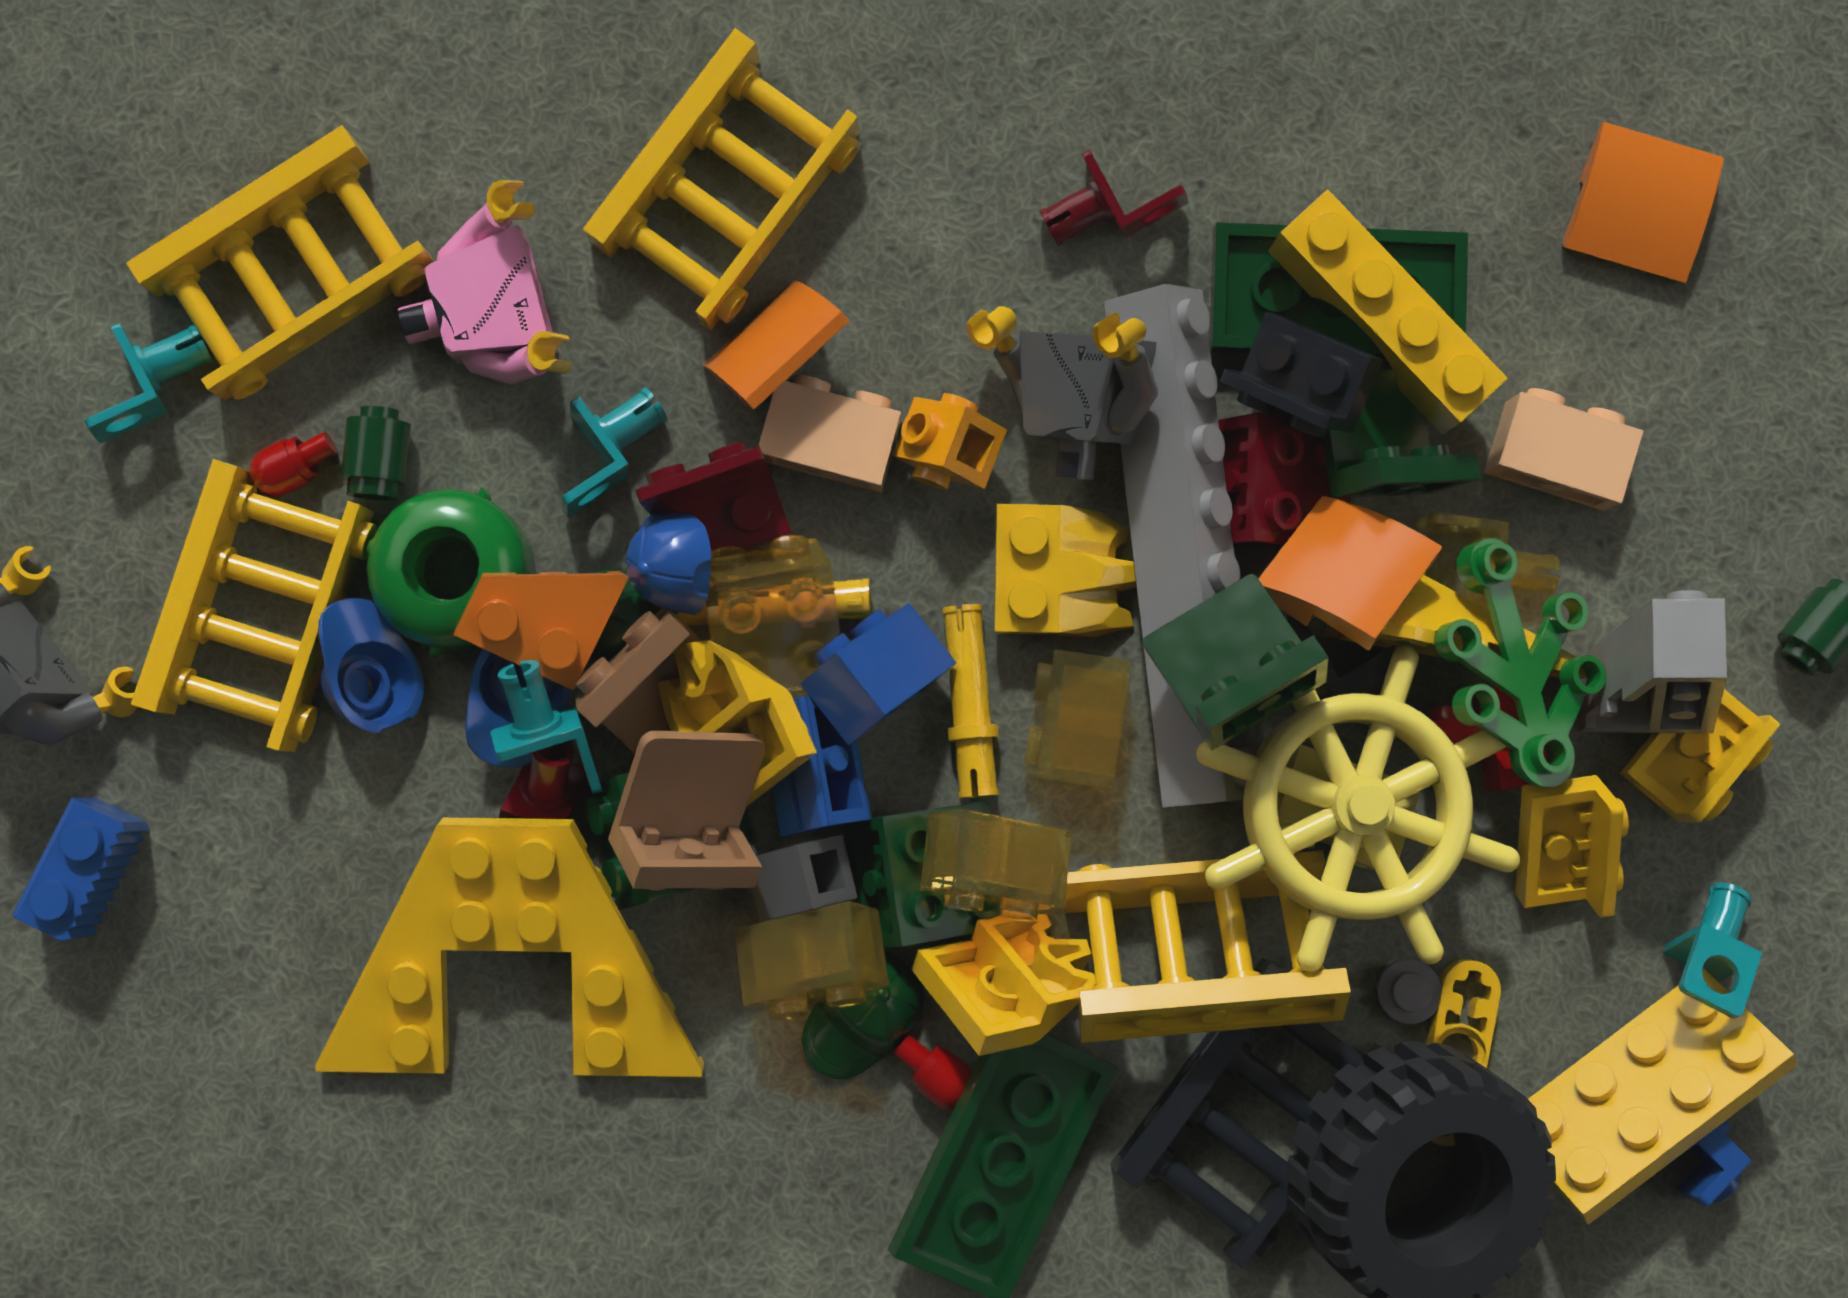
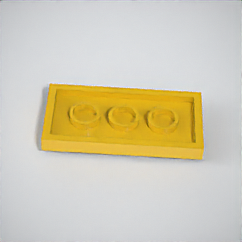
(1653, 1095)

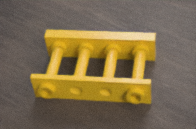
(697, 123)
(227, 235)
(191, 619)
(1178, 1001)

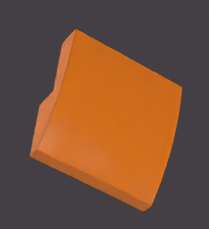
(1643, 202)
(775, 343)
(1348, 569)

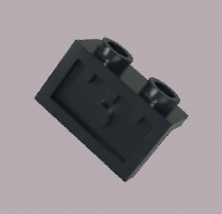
(1305, 375)

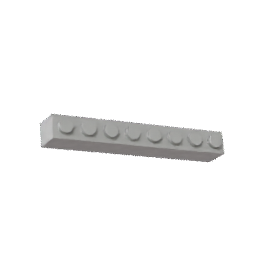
(1179, 519)

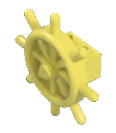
(1319, 795)

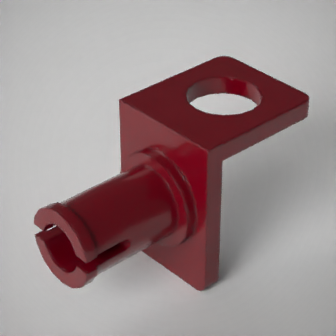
(1098, 202)
(546, 786)

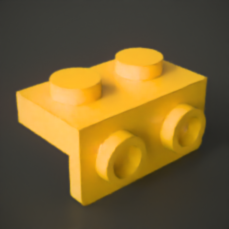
(1694, 771)
(1571, 845)

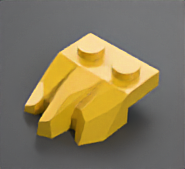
(1059, 571)
(730, 695)
(1006, 981)

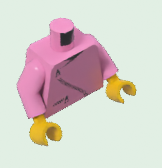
(489, 297)

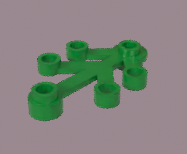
(1520, 670)

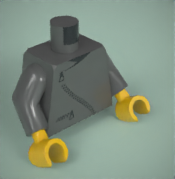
(1074, 383)
(38, 685)

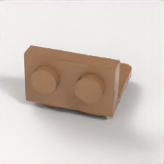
(625, 688)
(686, 811)

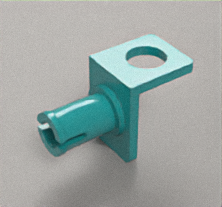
(151, 367)
(608, 438)
(536, 723)
(1717, 950)

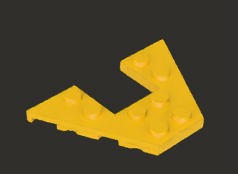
(508, 890)

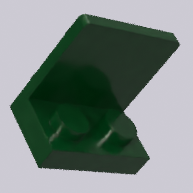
(1392, 450)
(1235, 661)
(887, 874)

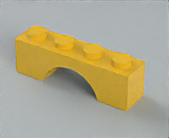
(1351, 270)

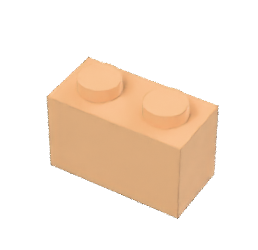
(830, 433)
(1564, 449)

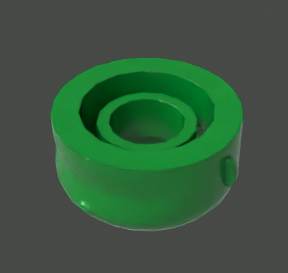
(408, 539)

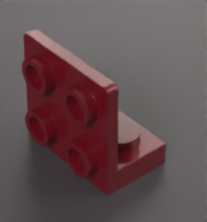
(1271, 477)
(728, 495)

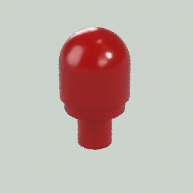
(289, 464)
(938, 1073)

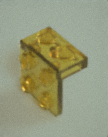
(773, 606)

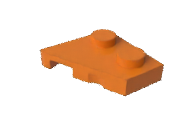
(542, 618)

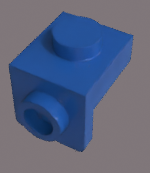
(1718, 1172)

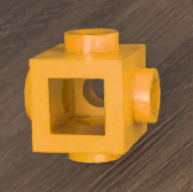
(949, 442)

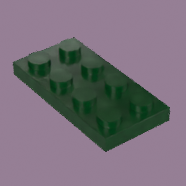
(1252, 282)
(1002, 1164)

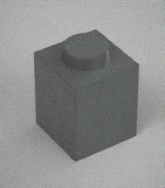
(803, 878)

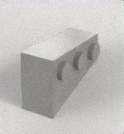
(1662, 669)

